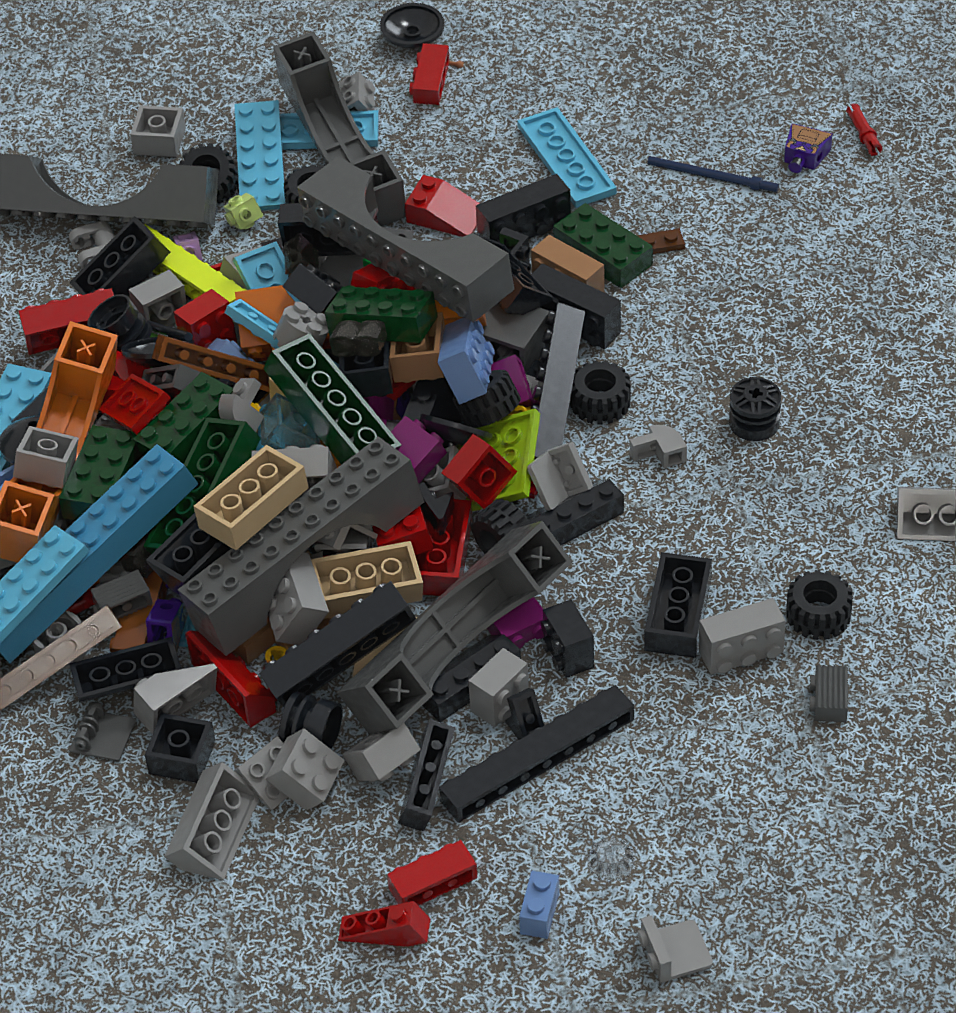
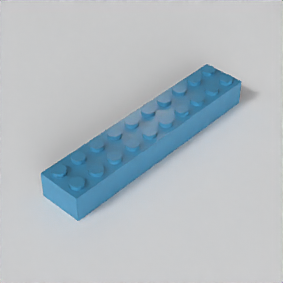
(108, 532)

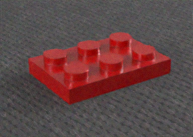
(135, 403)

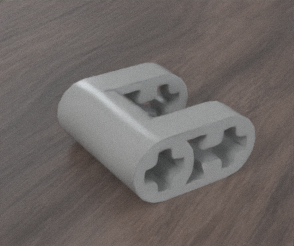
(101, 233)

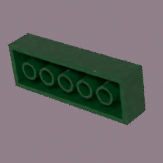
(326, 398)
(215, 455)

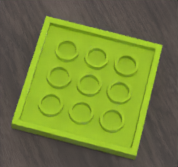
(516, 442)

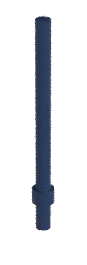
(754, 183)

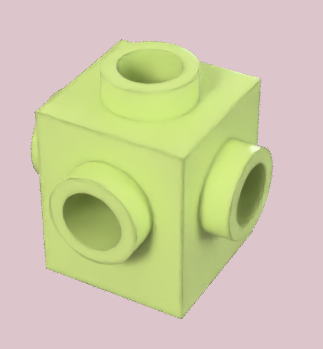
(242, 211)

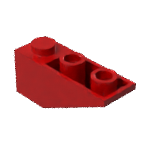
(391, 925)

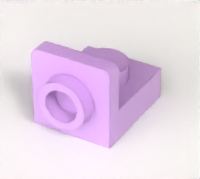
(189, 242)

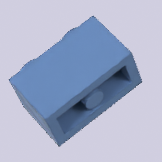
(539, 904)

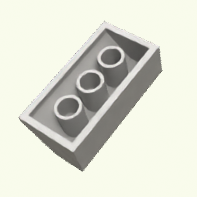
(926, 513)
(213, 823)

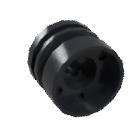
(120, 317)
(755, 409)
(319, 718)

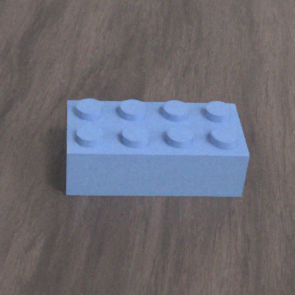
(466, 359)

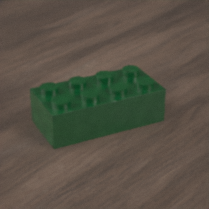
(606, 241)
(405, 312)
(183, 418)
(100, 464)

